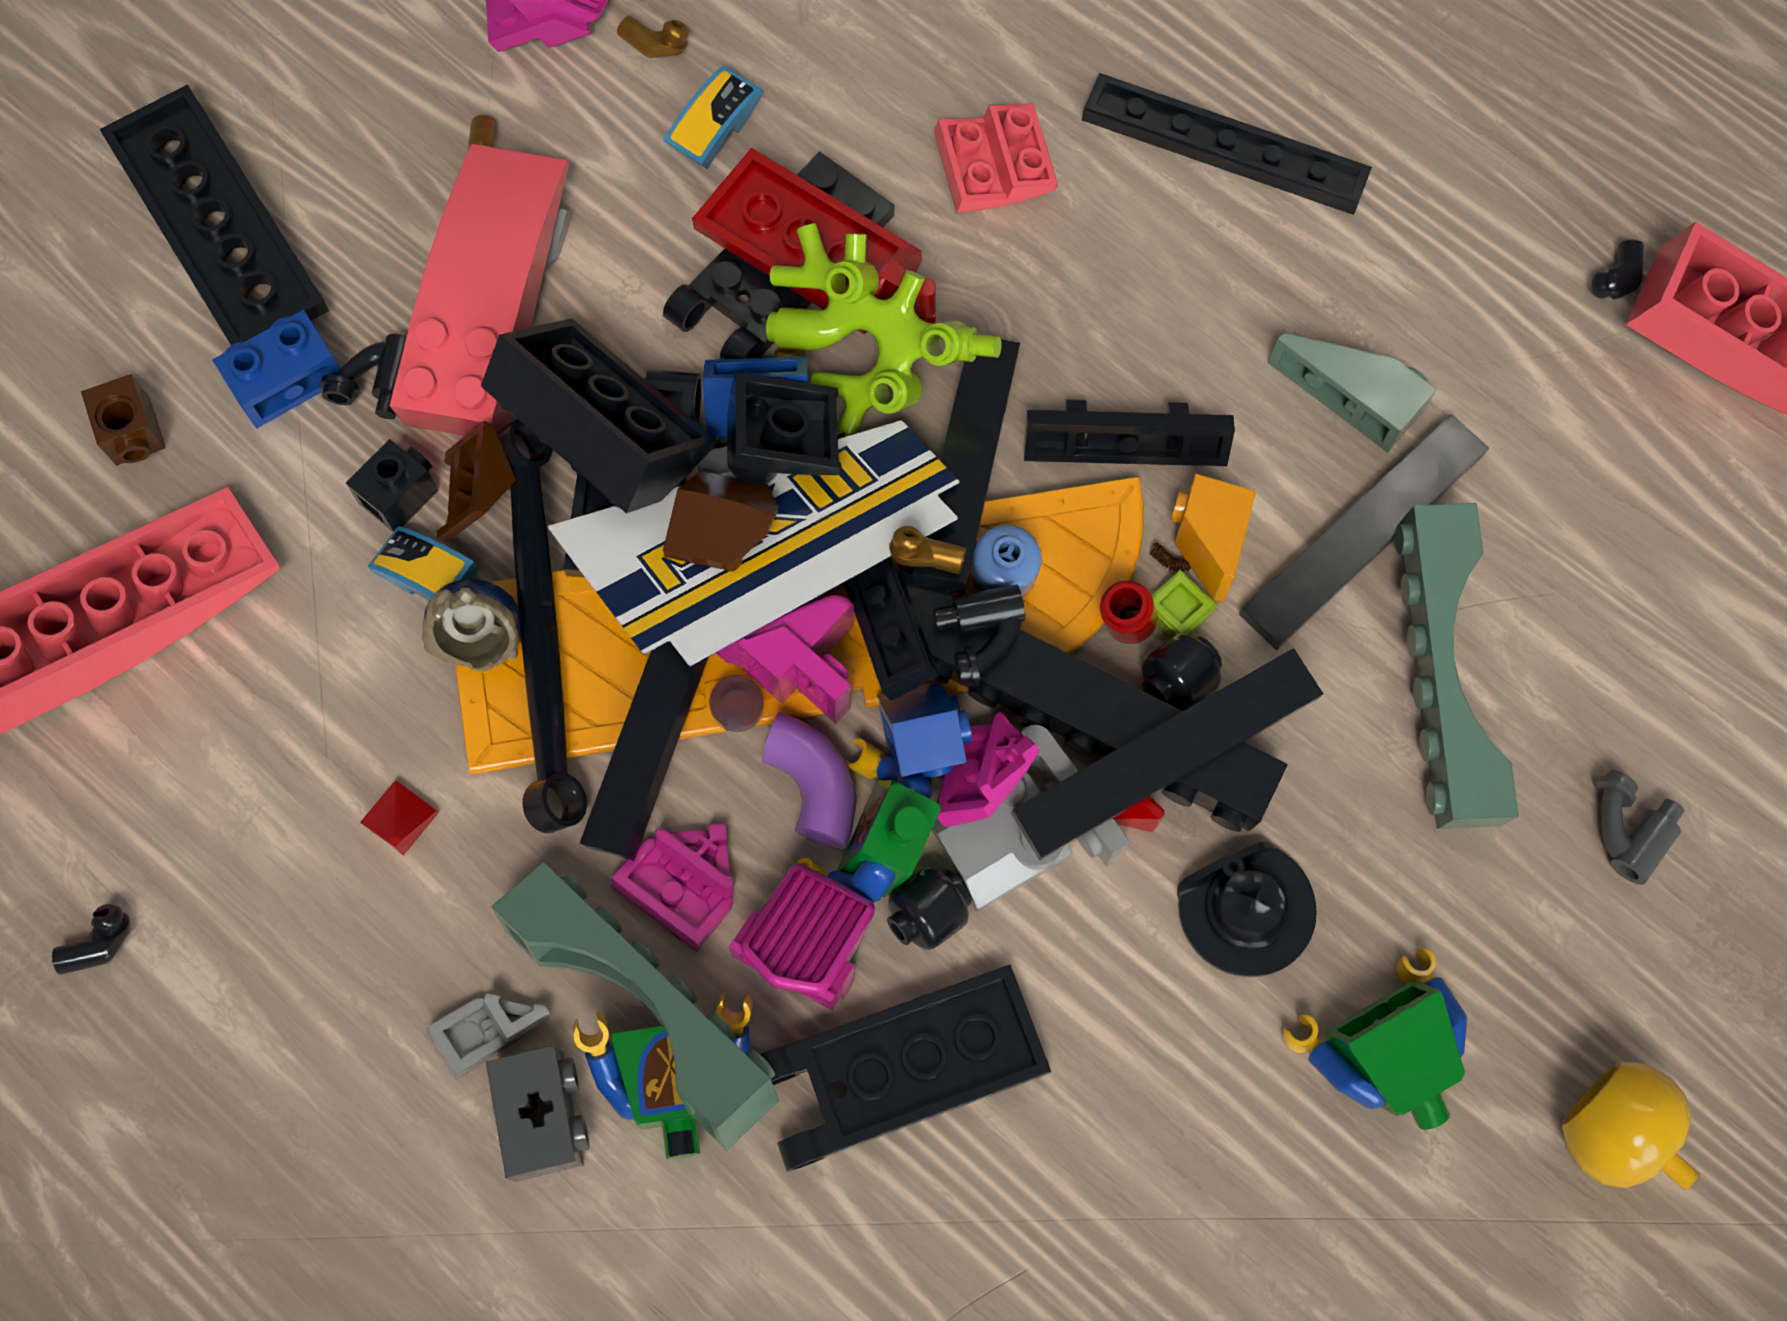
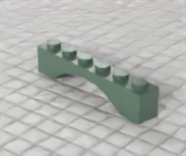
(1468, 773)
(713, 1076)

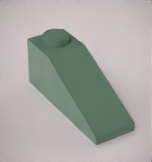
(1359, 386)

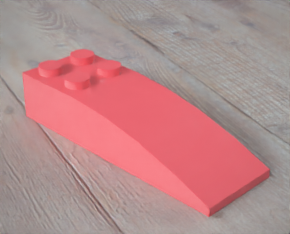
(477, 285)
(1718, 313)
(123, 603)

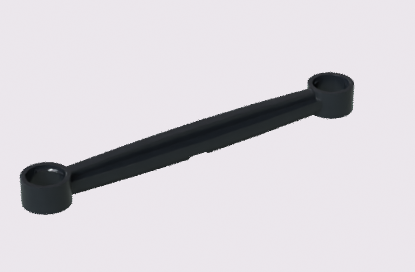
(539, 637)

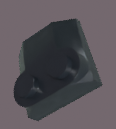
(781, 428)

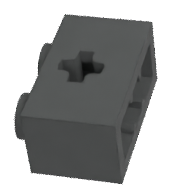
(515, 1087)

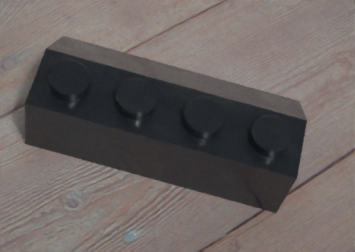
(595, 412)

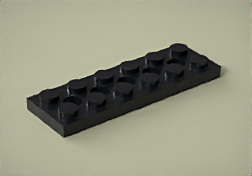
(222, 189)

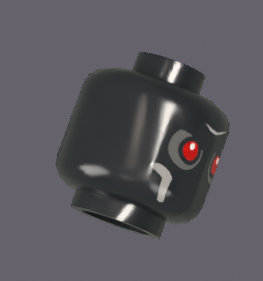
(1182, 671)
(928, 908)

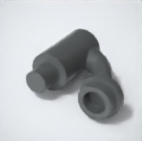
(1650, 840)

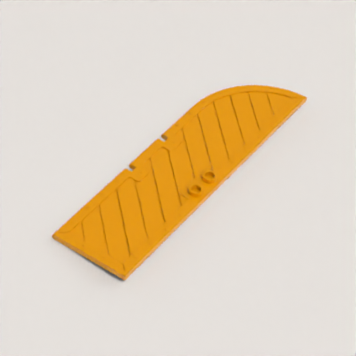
(1086, 545)

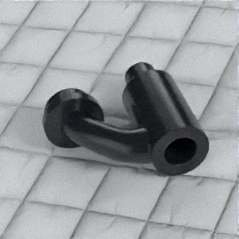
(386, 355)
(981, 611)

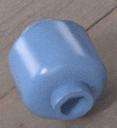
(1005, 544)

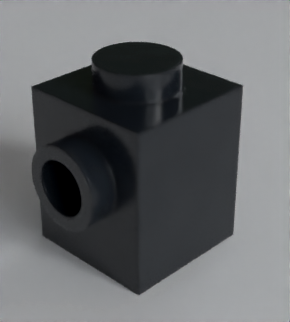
(393, 484)

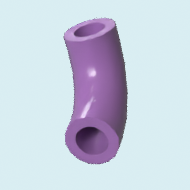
(821, 777)

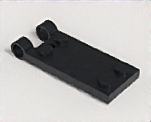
(731, 276)
(911, 1063)

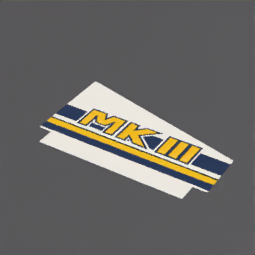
(819, 539)

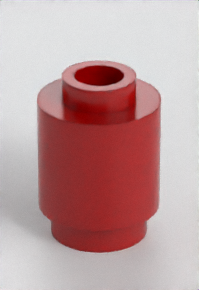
(1126, 597)

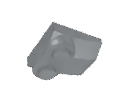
(994, 852)

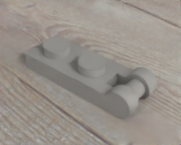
(1054, 766)

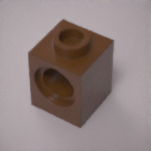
(114, 404)

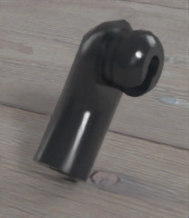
(1623, 277)
(108, 934)

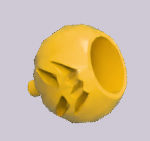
(1630, 1128)

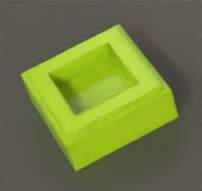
(1182, 605)

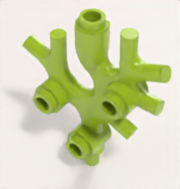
(892, 322)

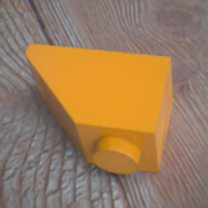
(1213, 530)

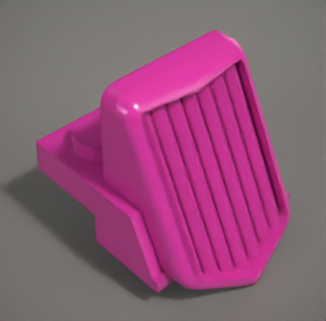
(552, 21)
(795, 655)
(806, 936)

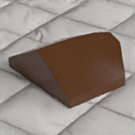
(477, 478)
(718, 520)

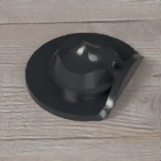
(1248, 911)

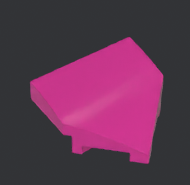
(992, 770)
(681, 882)

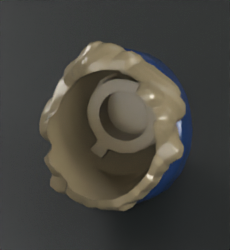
(472, 624)

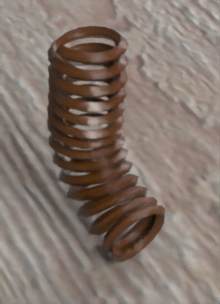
(1175, 561)

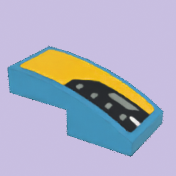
(711, 115)
(420, 563)

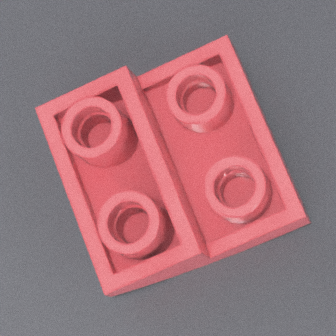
(995, 157)

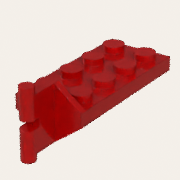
(764, 204)

